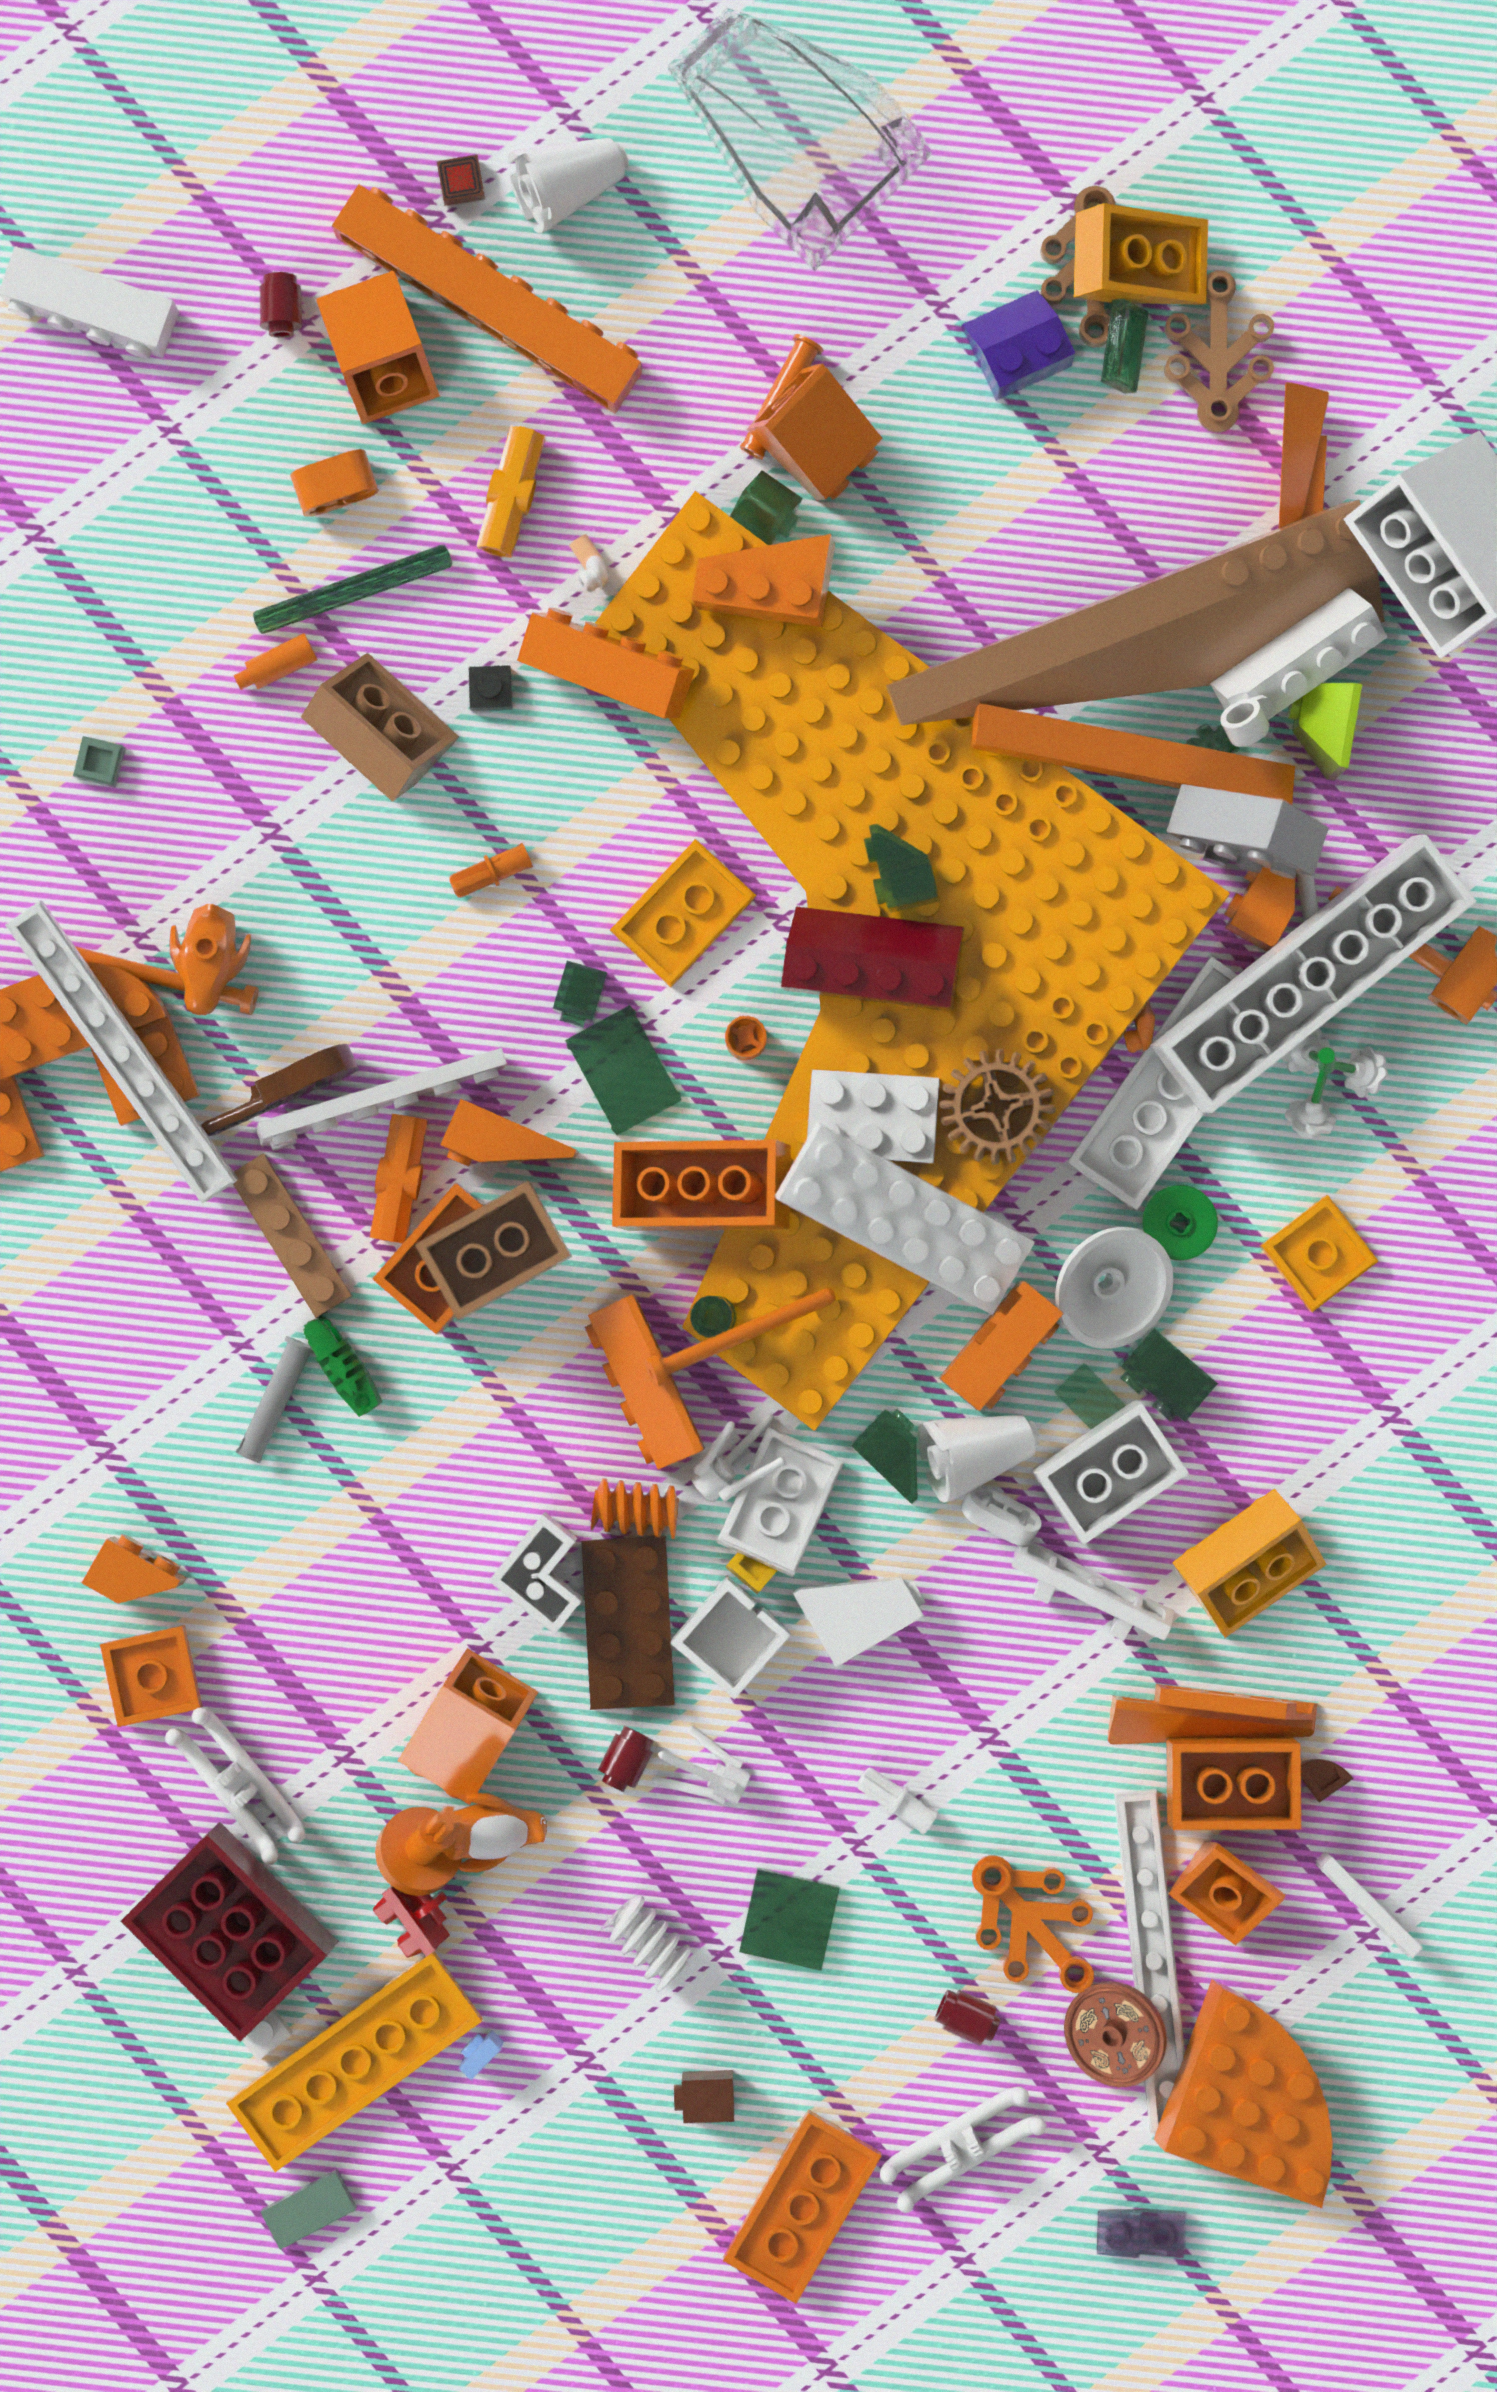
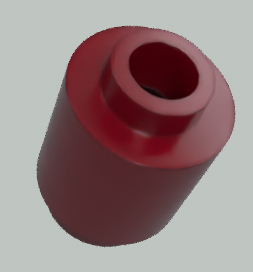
(280, 304)
(626, 1759)
(967, 2017)

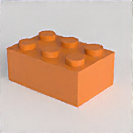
(406, 1273)
(1233, 1783)

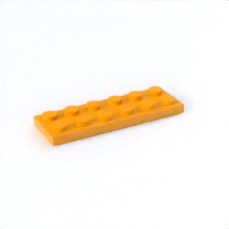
(354, 2061)

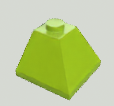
(1327, 725)

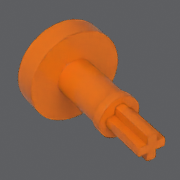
(413, 1847)

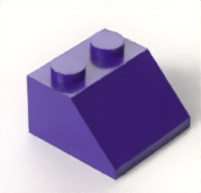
(1019, 344)

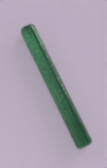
(352, 589)

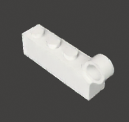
(1295, 665)

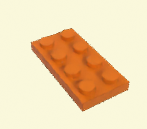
(802, 2206)

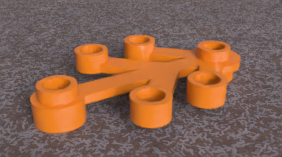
(1027, 1917)

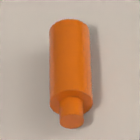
(276, 663)

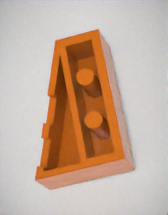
(768, 581)
(1002, 1346)

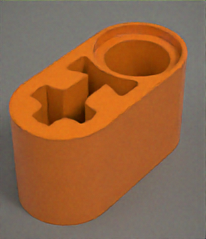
(334, 483)

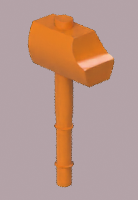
(1467, 980)

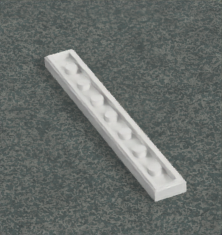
(121, 1051)
(1150, 1932)

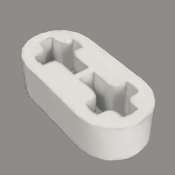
(1001, 1515)

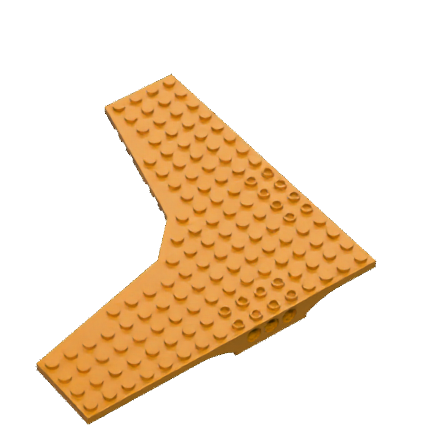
(1056, 889)

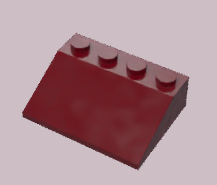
(229, 1931)

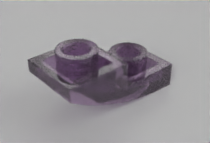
(1141, 2232)

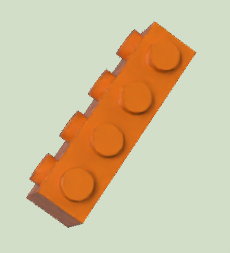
(605, 663)

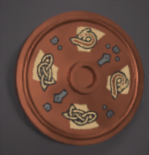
(1115, 2034)

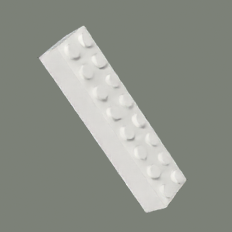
(1313, 973)

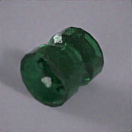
(720, 1314)

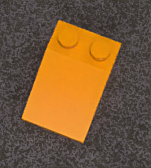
(1140, 256)

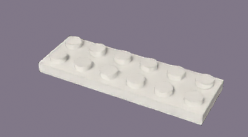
(1147, 1113)
(904, 1218)

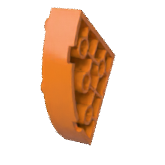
(1249, 2102)

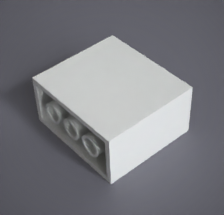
(1438, 541)

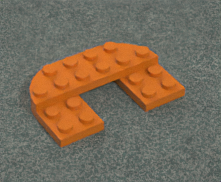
(40, 1031)

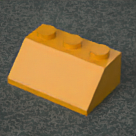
(1250, 1562)

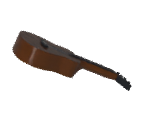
(287, 1085)

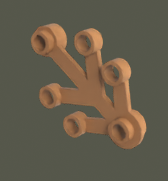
(1065, 277)
(1218, 359)

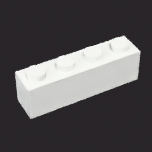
(88, 303)

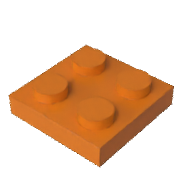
(151, 1675)

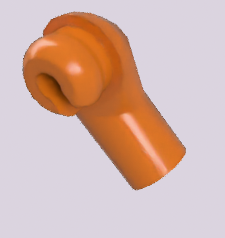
(1143, 1035)

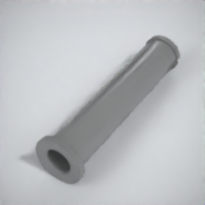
(274, 1399)

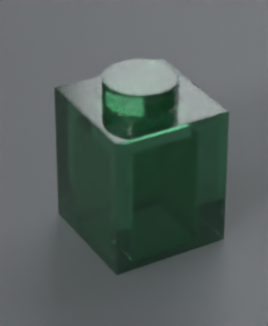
(767, 508)
(580, 994)

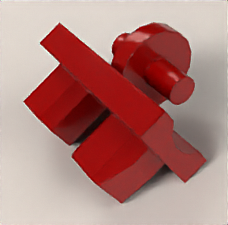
(418, 1915)

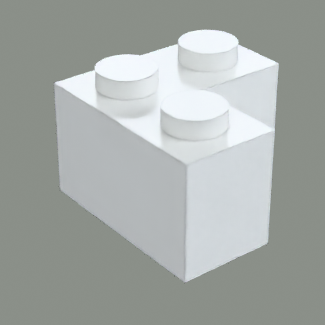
(529, 1576)

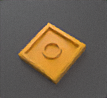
(1319, 1253)

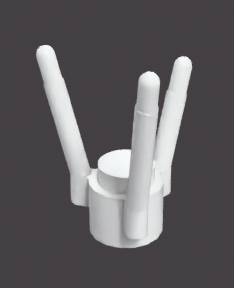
(715, 1477)
(726, 1781)

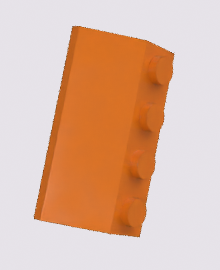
(658, 1410)

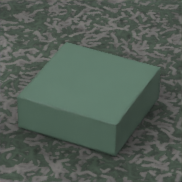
(99, 761)

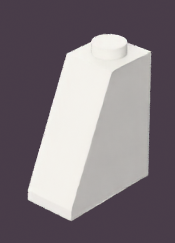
(858, 1613)

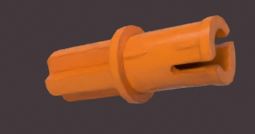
(490, 871)

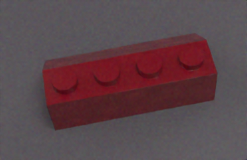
(872, 958)

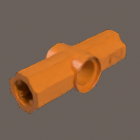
(398, 1178)

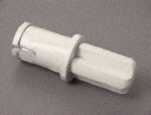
(897, 1800)

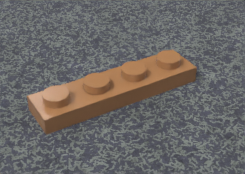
(290, 1236)

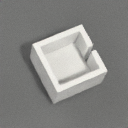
(730, 1638)

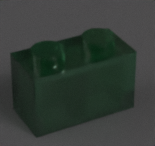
(1166, 1376)

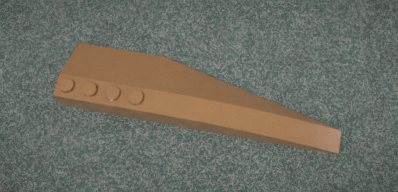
(1159, 633)

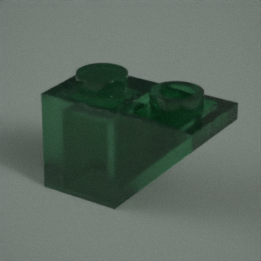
(904, 871)

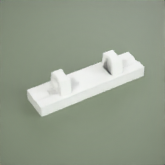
(1094, 1589)

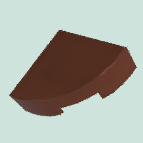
(1323, 1777)

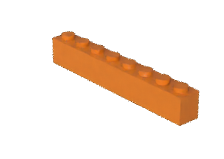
(488, 298)

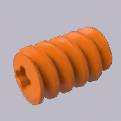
(635, 1508)

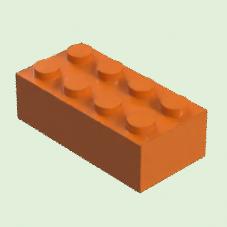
(700, 1185)

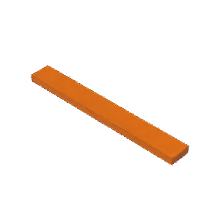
(1126, 754)

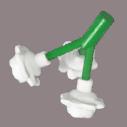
(1364, 1075)

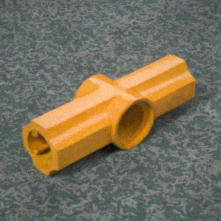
(511, 491)

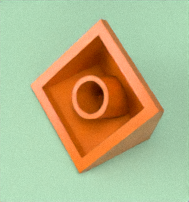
(1225, 1892)

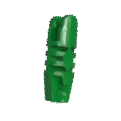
(342, 1366)

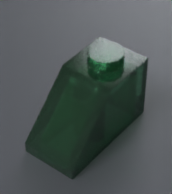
(891, 1451)

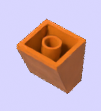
(377, 347)
(816, 432)
(467, 1726)

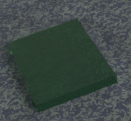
(623, 1070)

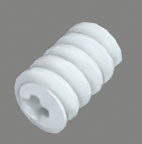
(648, 1941)

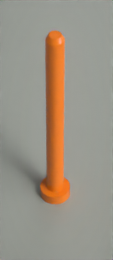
(244, 998)
(659, 1369)

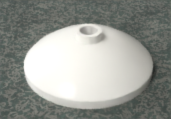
(1128, 1298)

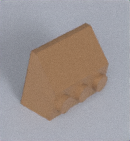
(378, 726)

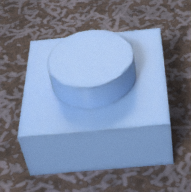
(479, 2053)

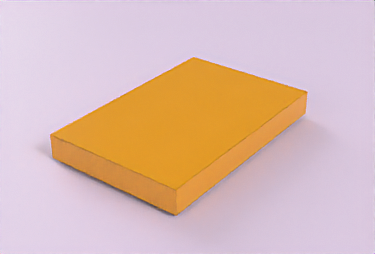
(683, 913)

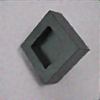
(490, 688)

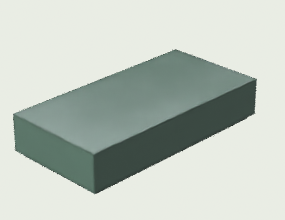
(308, 2209)

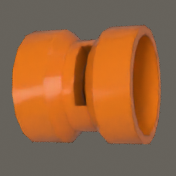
(745, 1032)

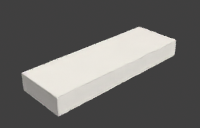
(1368, 1905)

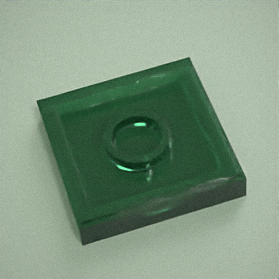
(789, 1918)

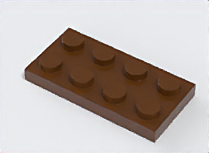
(628, 1622)

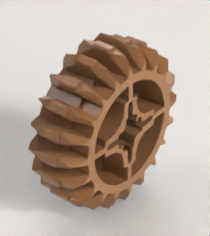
(1007, 1142)

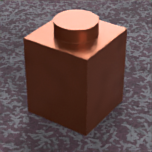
(705, 2096)

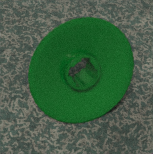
(1191, 1205)

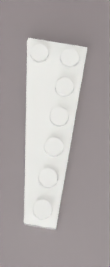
(283, 1129)

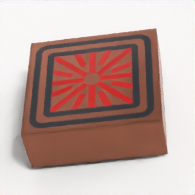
(460, 180)

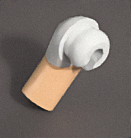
(595, 573)

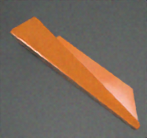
(1303, 453)
(1207, 1714)

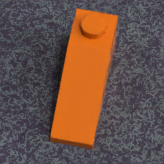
(494, 1139)

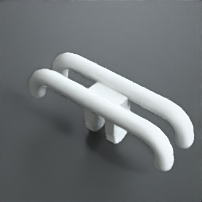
(238, 1783)
(961, 2146)

